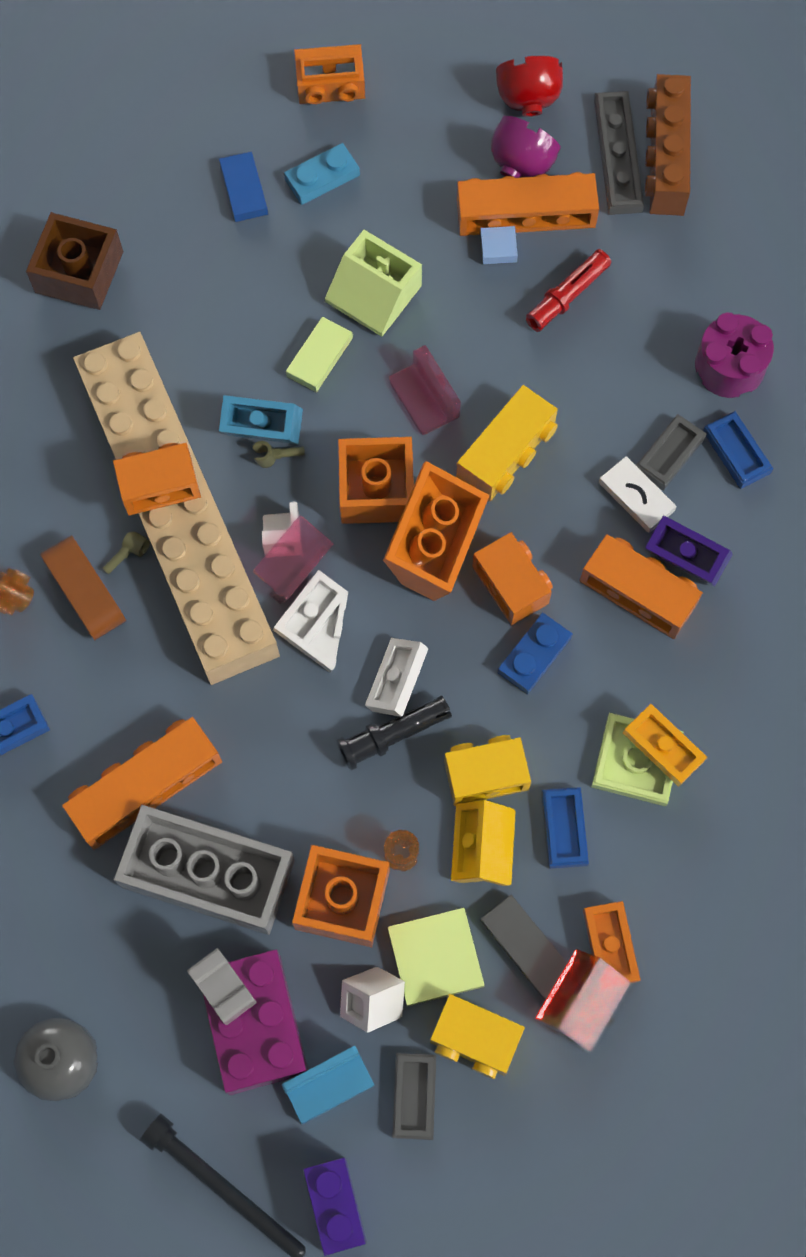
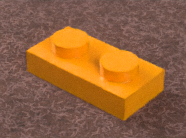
(664, 745)

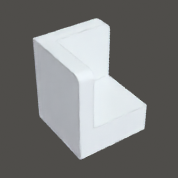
(275, 526)
(372, 999)

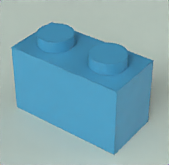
(261, 419)

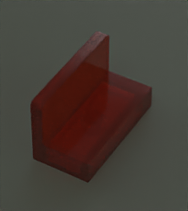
(583, 999)

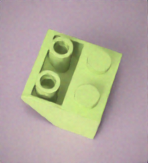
(374, 283)

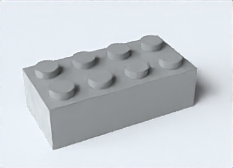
(205, 869)

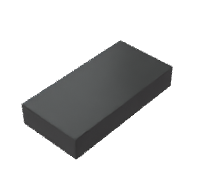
(671, 451)
(414, 1096)

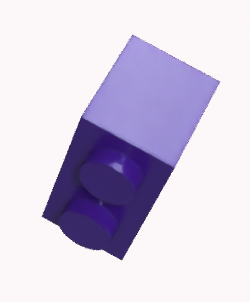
(689, 550)
(335, 1206)

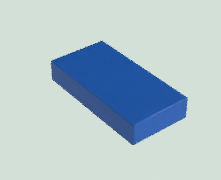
(243, 186)
(738, 450)
(565, 828)

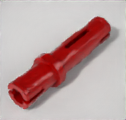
(557, 299)

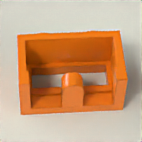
(331, 85)

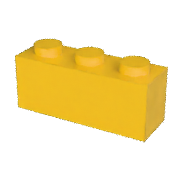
(508, 443)

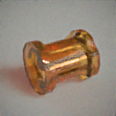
(405, 839)

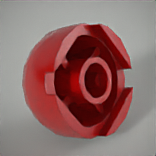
(531, 84)

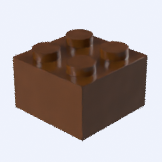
(75, 260)

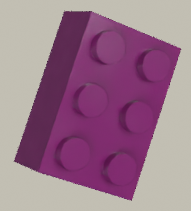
(265, 1039)

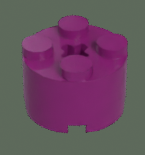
(734, 355)

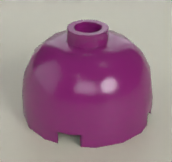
(522, 150)

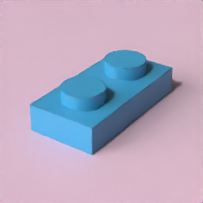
(322, 173)

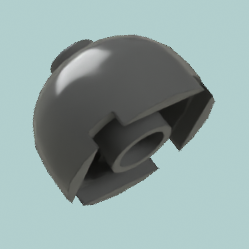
(56, 1059)

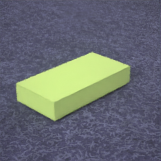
(319, 354)

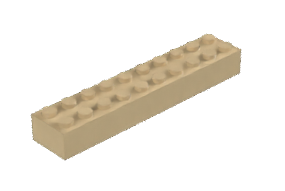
(188, 535)

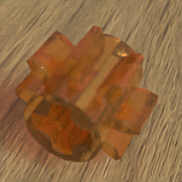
(14, 591)

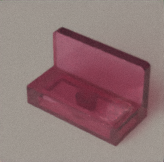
(426, 392)
(292, 558)

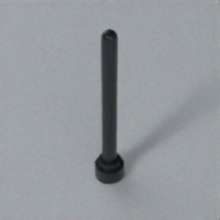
(163, 1137)

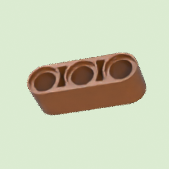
(83, 587)

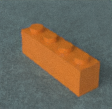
(528, 203)
(146, 779)

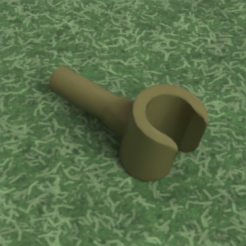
(273, 454)
(132, 543)

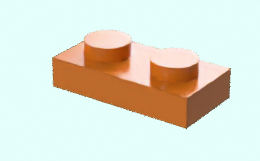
(611, 938)

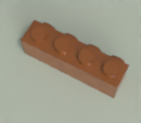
(670, 144)

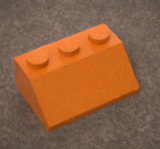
(435, 532)

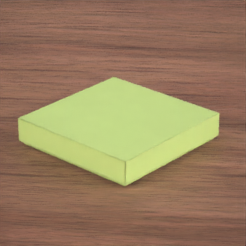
(626, 769)
(436, 956)

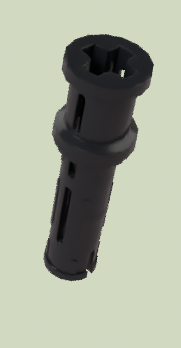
(378, 738)

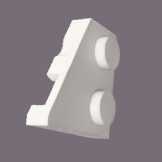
(316, 620)

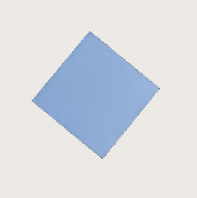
(498, 245)

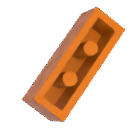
(641, 585)

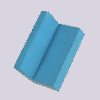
(328, 1085)

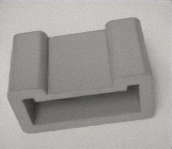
(221, 986)

